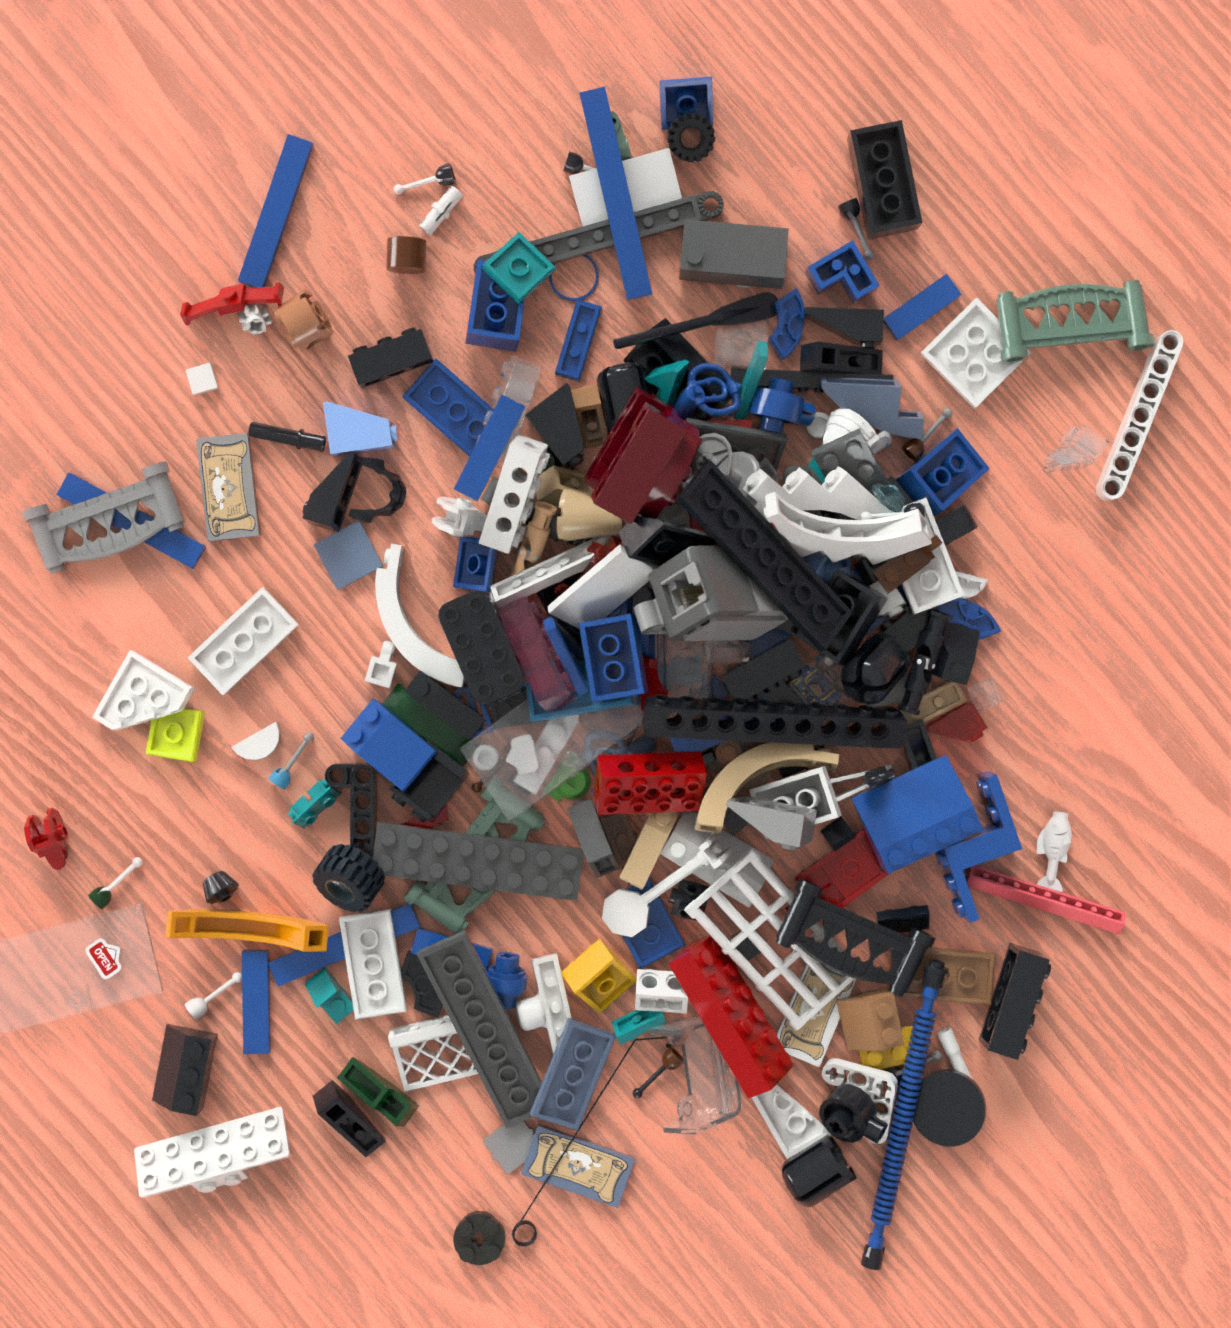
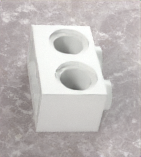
(659, 992)

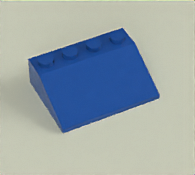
(916, 814)

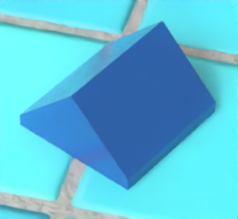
(685, 96)
(475, 565)

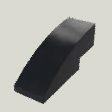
(917, 745)

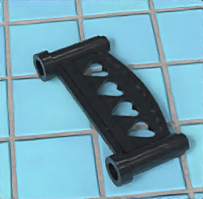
(809, 909)

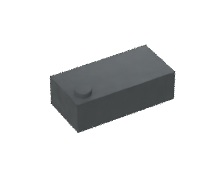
(733, 254)

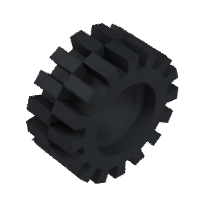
(705, 144)

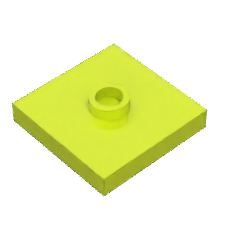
(176, 735)

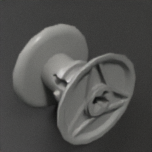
(735, 465)

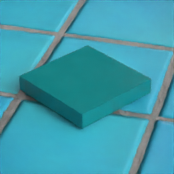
(518, 267)

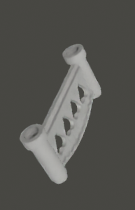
(51, 528)

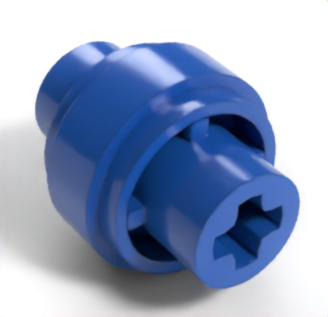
(508, 978)

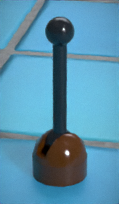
(671, 1060)

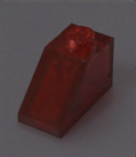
(959, 723)

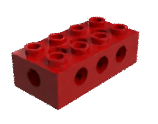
(649, 782)

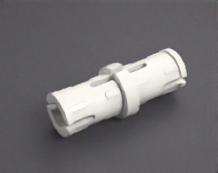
(441, 210)

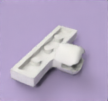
(550, 1004)

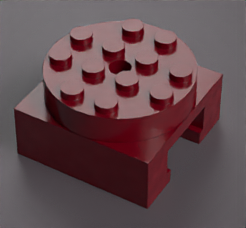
(643, 459)

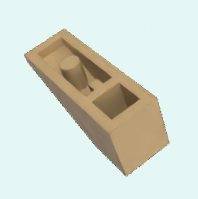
(648, 847)

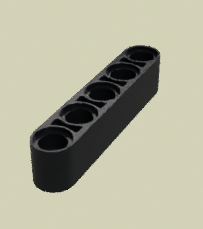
(951, 527)

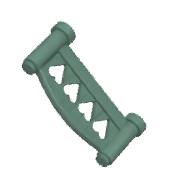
(1021, 335)
(437, 898)

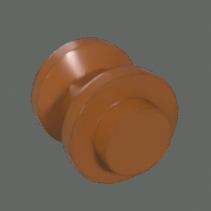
(727, 752)

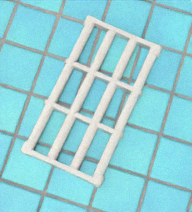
(749, 930)

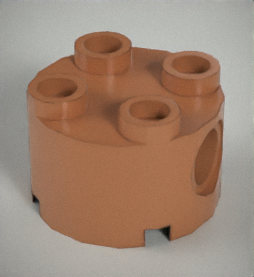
(303, 320)

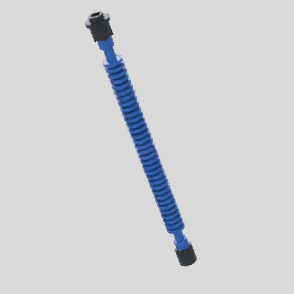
(903, 1117)

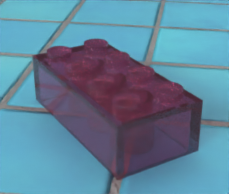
(536, 654)

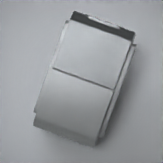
(706, 599)

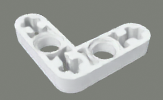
(872, 1086)

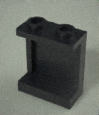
(432, 786)

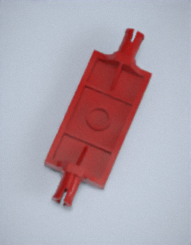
(845, 872)

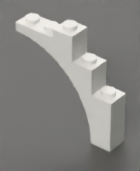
(837, 494)
(841, 539)

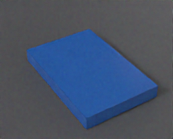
(659, 936)

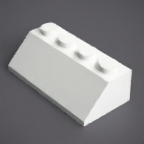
(683, 847)

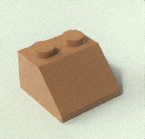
(870, 1021)

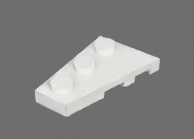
(789, 1121)

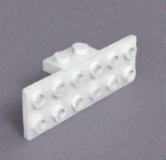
(212, 1154)

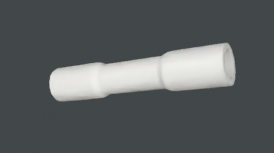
(952, 1050)

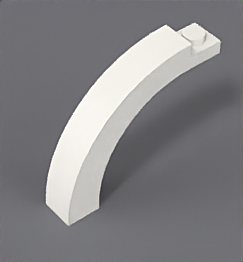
(401, 632)

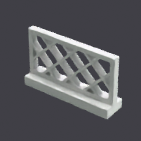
(423, 1032)

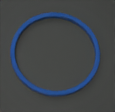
(580, 298)

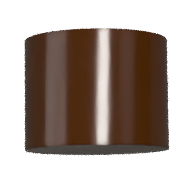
(406, 255)

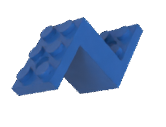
(993, 842)

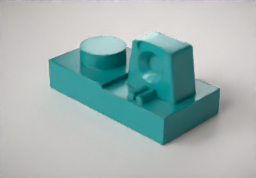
(636, 1023)

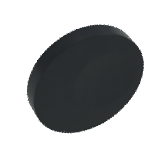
(949, 1108)

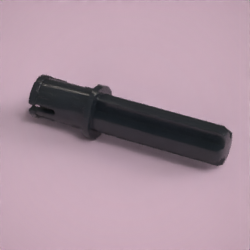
(287, 436)

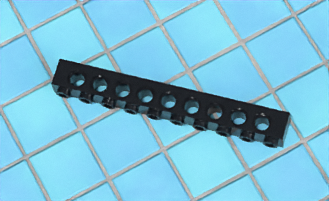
(760, 729)

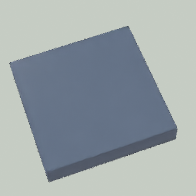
(348, 555)

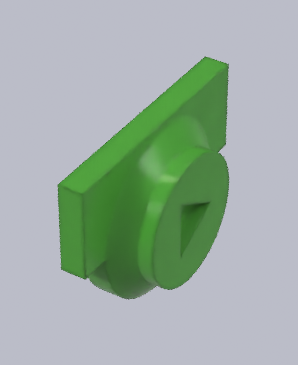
(573, 788)

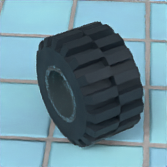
(348, 878)

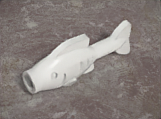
(1054, 842)

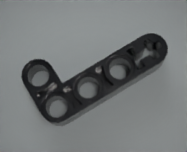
(356, 811)

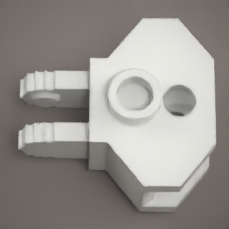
(460, 518)

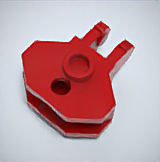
(48, 838)

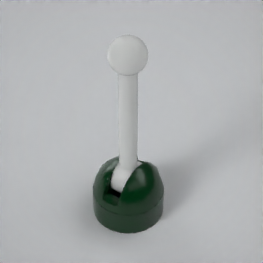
(102, 895)

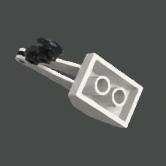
(815, 790)

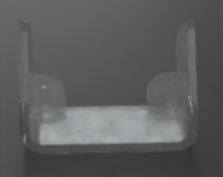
(710, 1082)

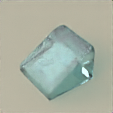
(889, 496)

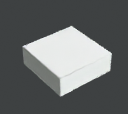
(202, 379)

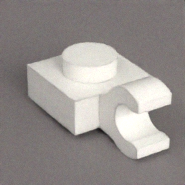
(382, 669)

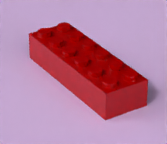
(731, 1016)

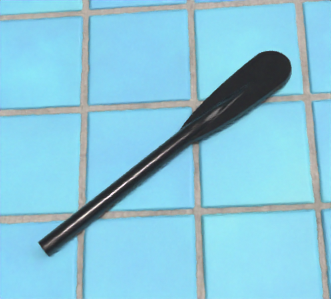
(739, 312)

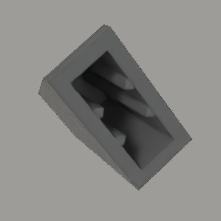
(592, 837)

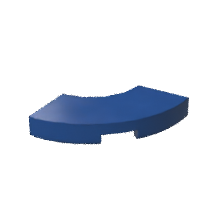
(789, 324)
(970, 615)

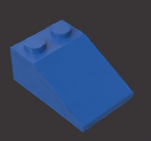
(493, 315)
(943, 472)
(388, 744)

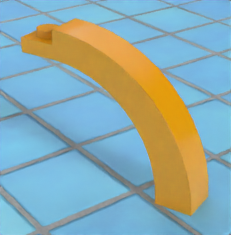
(249, 926)

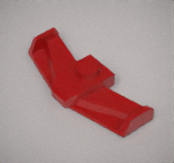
(232, 300)

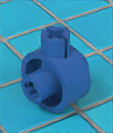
(779, 406)

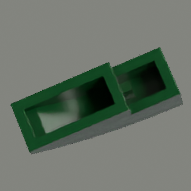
(378, 1092)

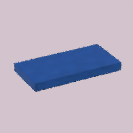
(449, 405)

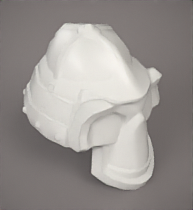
(845, 421)

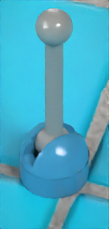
(281, 776)

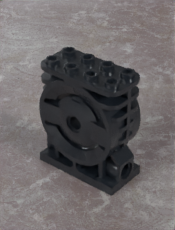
(482, 648)

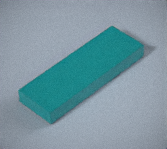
(752, 378)

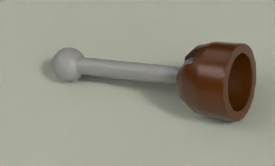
(914, 447)

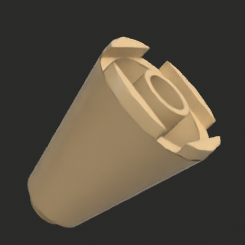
(584, 519)

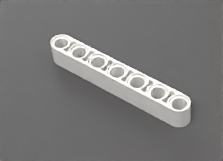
(1148, 407)

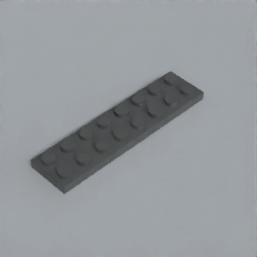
(478, 861)
(482, 1025)

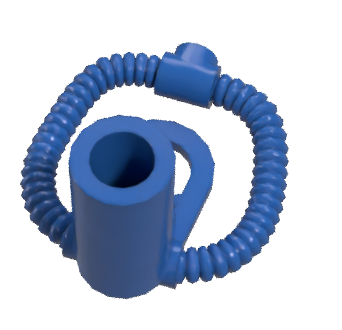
(695, 397)

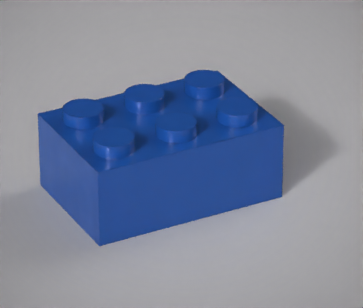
(613, 657)

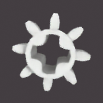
(255, 318)

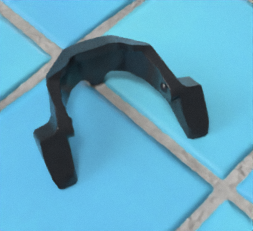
(397, 495)

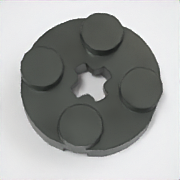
(489, 1227)

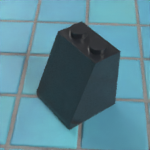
(559, 427)

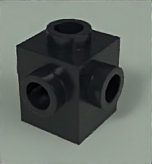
(684, 895)

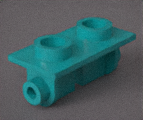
(306, 812)

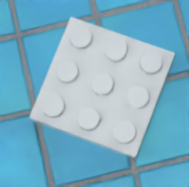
(970, 353)

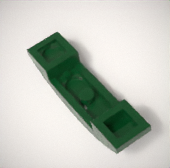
(426, 723)

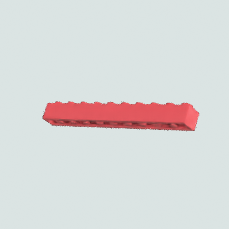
(1045, 899)

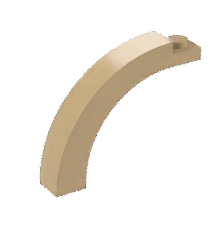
(750, 765)

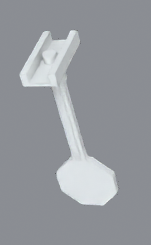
(628, 911)

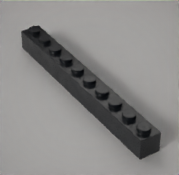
(802, 379)

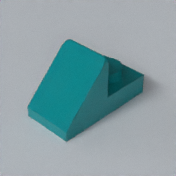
(669, 380)
(330, 995)

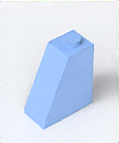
(357, 431)

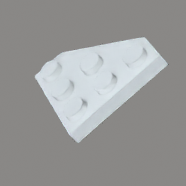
(141, 694)

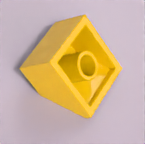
(598, 976)

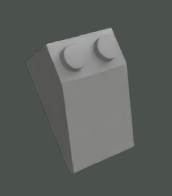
(778, 821)

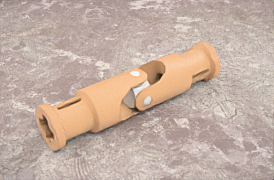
(534, 537)

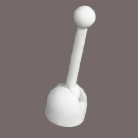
(198, 1006)

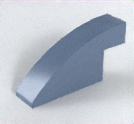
(876, 402)

